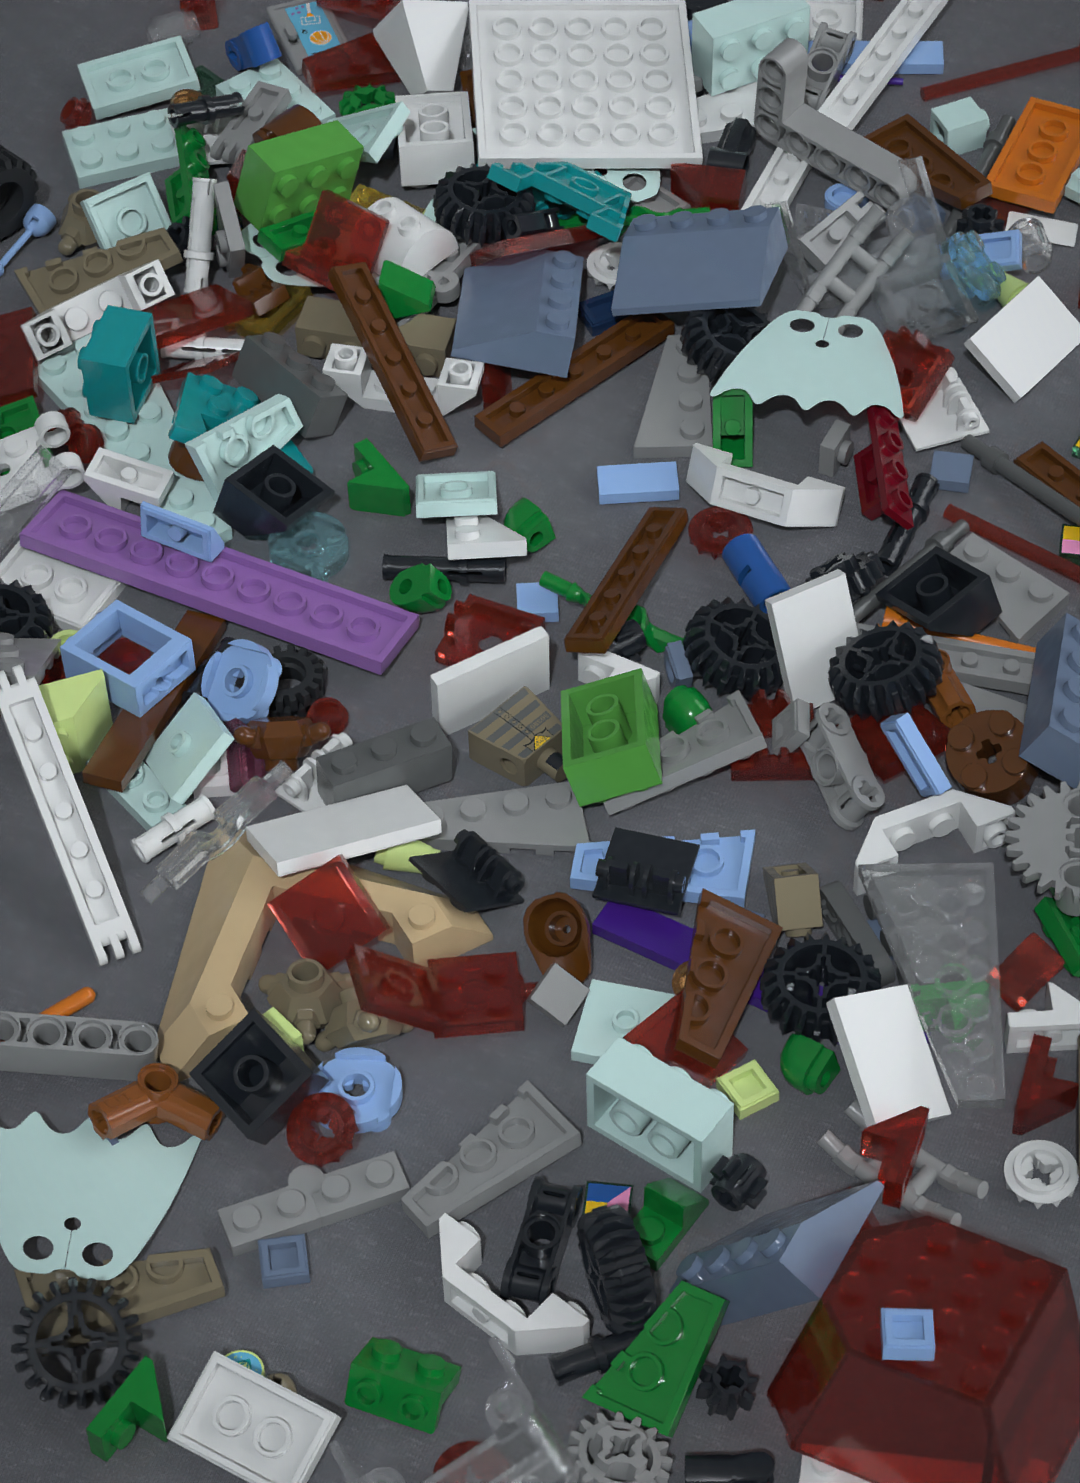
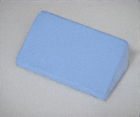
(180, 532)

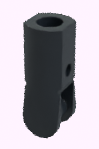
(532, 223)
(727, 1468)

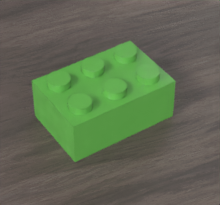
(292, 170)
(610, 737)

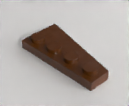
(949, 174)
(721, 973)

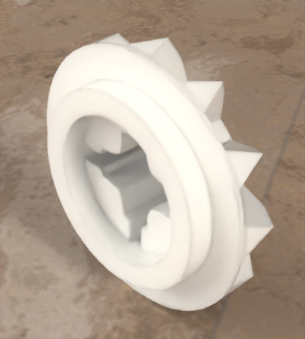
(600, 262)
(1049, 1159)

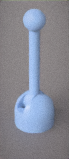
(37, 223)

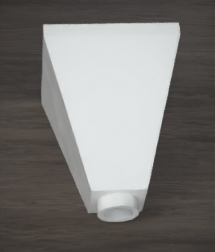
(424, 43)

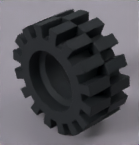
(301, 668)

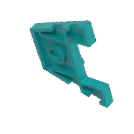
(565, 183)
(208, 403)

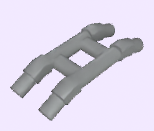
(850, 249)
(930, 1170)

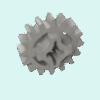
(619, 1452)

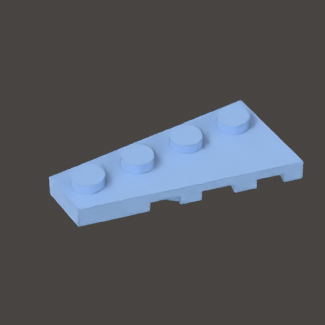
(720, 866)

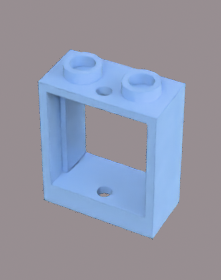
(140, 690)

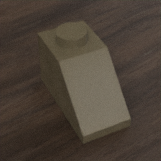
(794, 898)

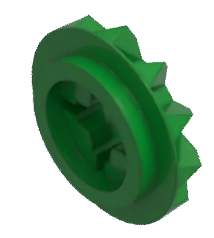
(353, 100)

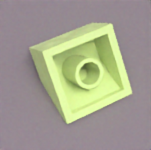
(79, 714)

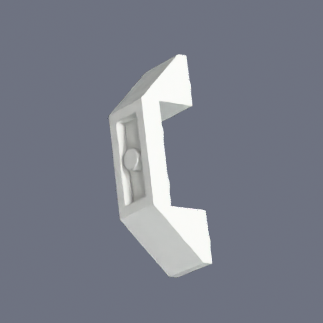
(75, 317)
(355, 376)
(761, 496)
(977, 818)
(549, 1329)

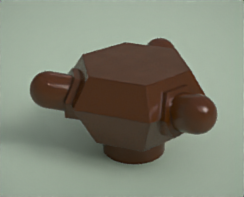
(281, 738)

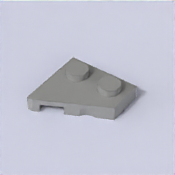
(230, 243)

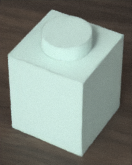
(960, 125)

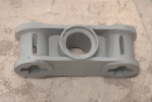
(828, 53)
(841, 767)

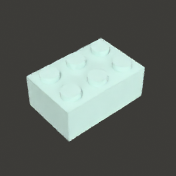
(740, 33)
(659, 1113)

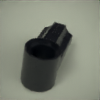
(734, 146)

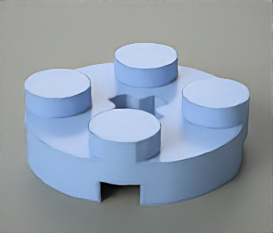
(259, 686)
(378, 1080)

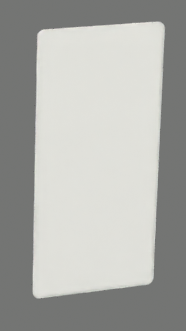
(1057, 231)

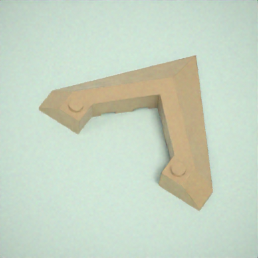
(233, 923)

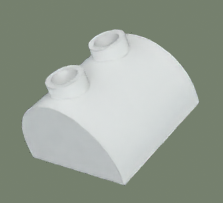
(412, 238)

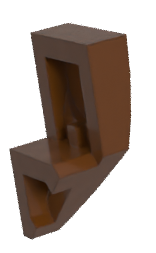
(258, 290)

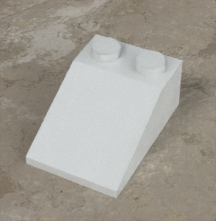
(434, 137)

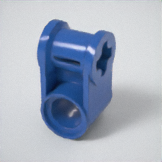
(252, 47)

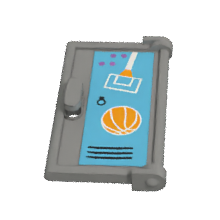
(305, 29)

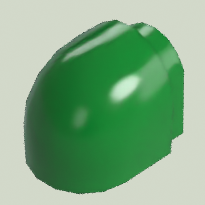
(529, 522)
(420, 589)
(682, 706)
(808, 1065)

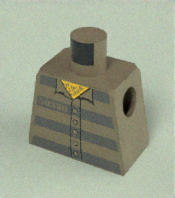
(519, 740)

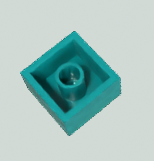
(119, 363)

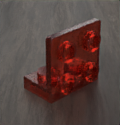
(338, 237)

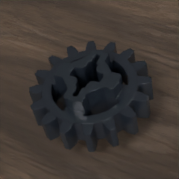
(860, 571)

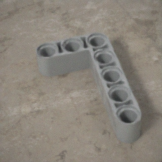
(814, 137)
(69, 1052)

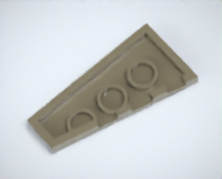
(71, 277)
(153, 1287)

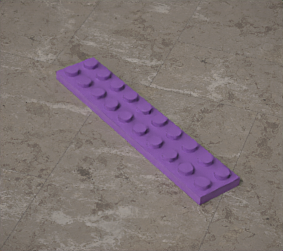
(229, 587)

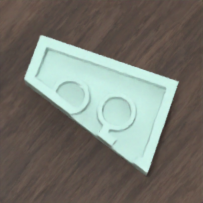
(375, 128)
(241, 439)

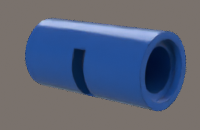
(754, 569)

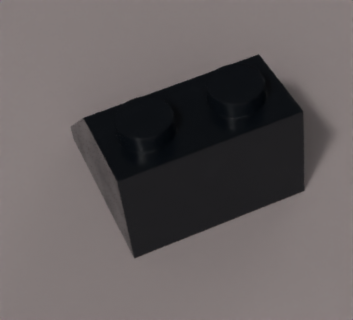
(269, 494)
(943, 594)
(258, 1077)

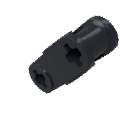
(550, 1216)

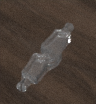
(202, 846)

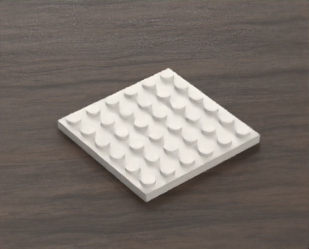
(584, 83)

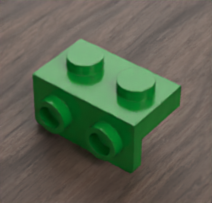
(400, 1384)

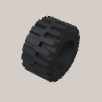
(16, 191)

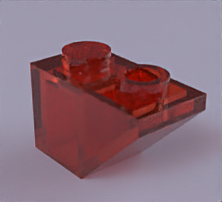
(709, 186)

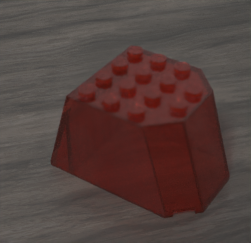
(1002, 1374)

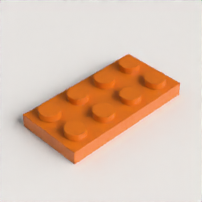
(1038, 156)

